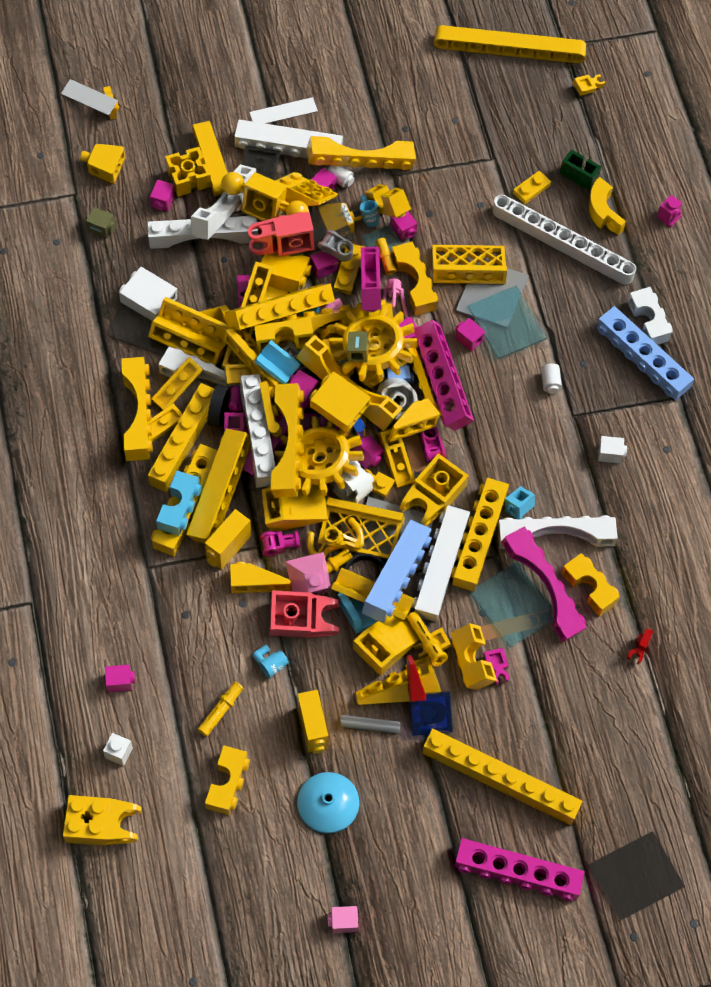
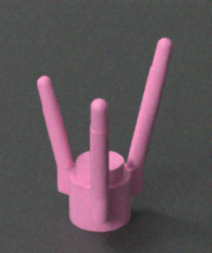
(394, 290)

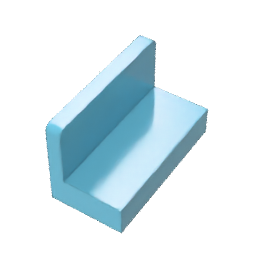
(277, 362)
(353, 613)

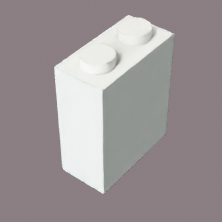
(146, 292)

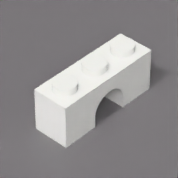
(646, 303)

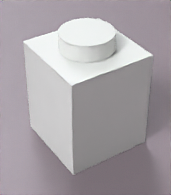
(611, 449)
(118, 749)

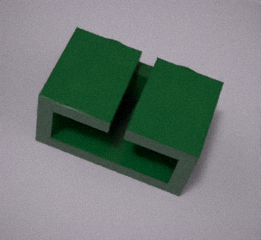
(572, 169)

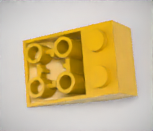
(305, 190)
(294, 512)
(385, 643)

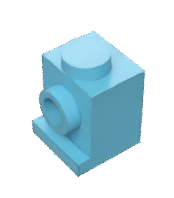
(519, 502)

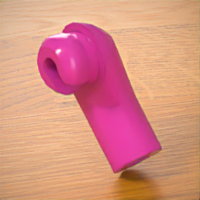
(235, 400)

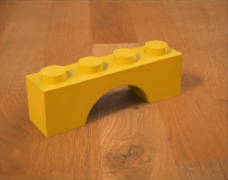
(407, 260)

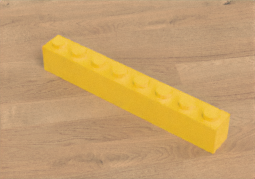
(502, 777)

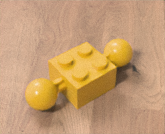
(261, 196)

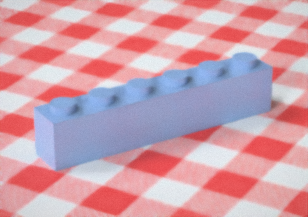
(396, 571)

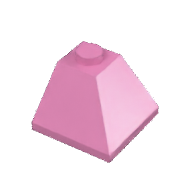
(309, 574)

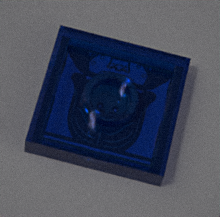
(431, 713)

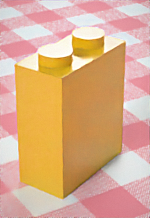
(288, 272)
(339, 401)
(228, 539)
(313, 721)

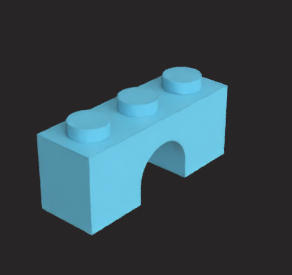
(174, 518)

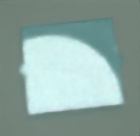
(385, 232)

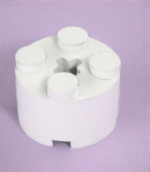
(398, 387)
(355, 487)

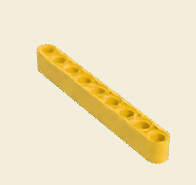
(510, 44)

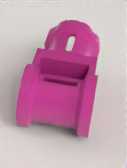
(278, 542)

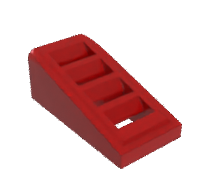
(415, 686)

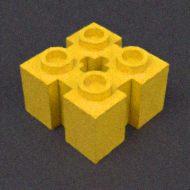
(188, 171)

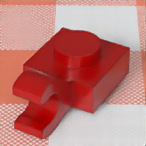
(642, 642)

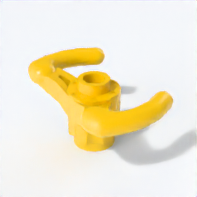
(336, 539)

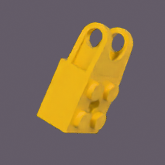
(435, 488)
(105, 823)

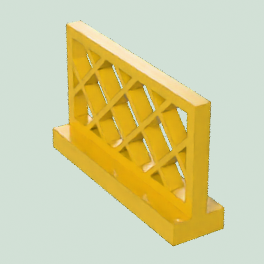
(469, 272)
(369, 514)

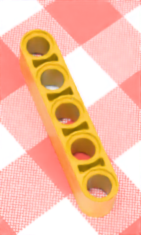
(212, 156)

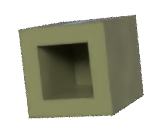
(100, 222)
(358, 346)

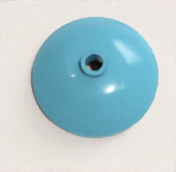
(328, 815)

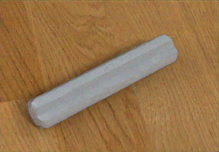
(370, 724)

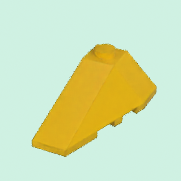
(396, 686)

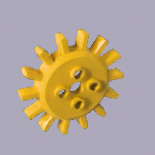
(388, 335)
(321, 441)

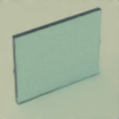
(507, 322)
(513, 604)

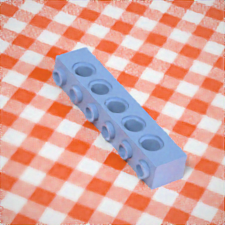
(654, 355)

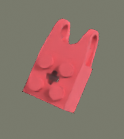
(283, 235)
(306, 611)

